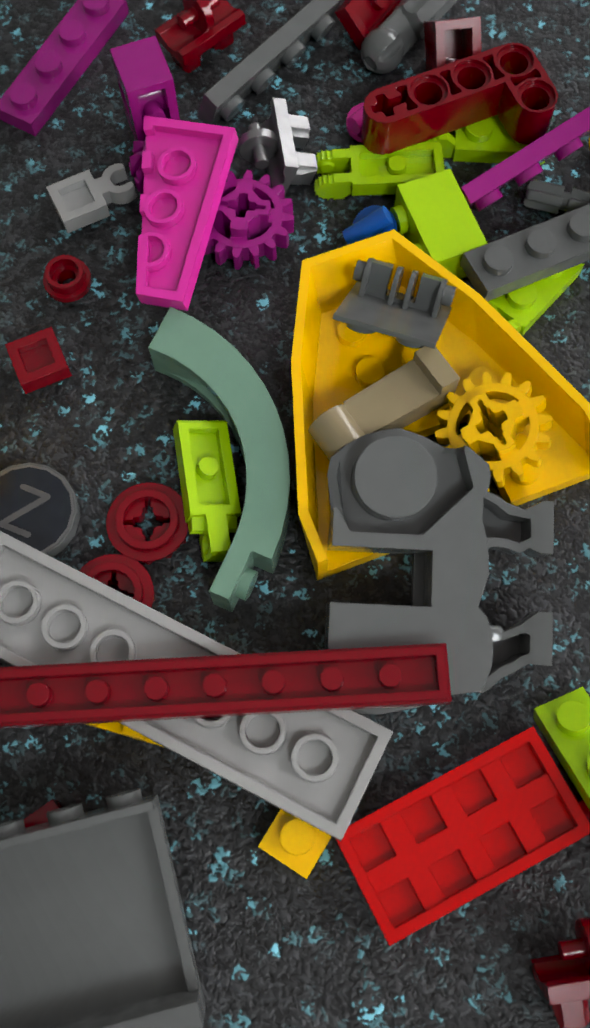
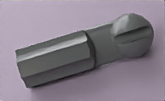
(386, 45)

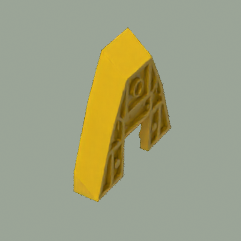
(337, 363)

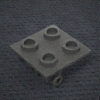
(410, 319)

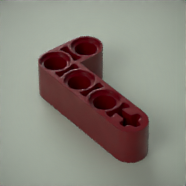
(491, 83)

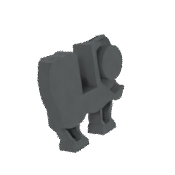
(433, 502)

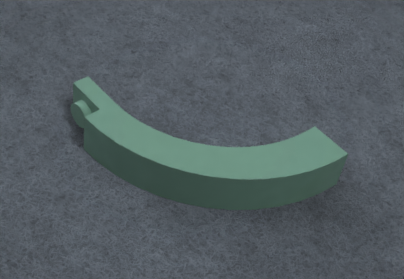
(227, 381)

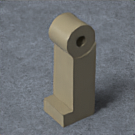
(388, 403)

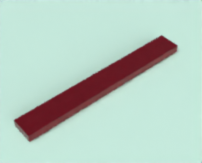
(224, 685)

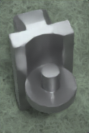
(274, 144)

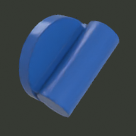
(370, 222)

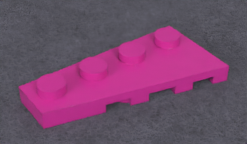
(182, 189)

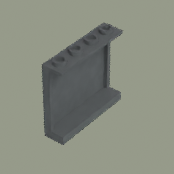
(95, 922)

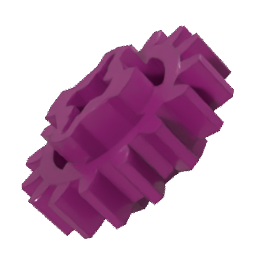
(250, 221)

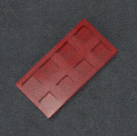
(462, 835)

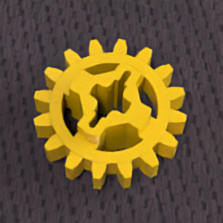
(510, 417)

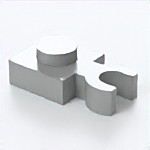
(85, 200)

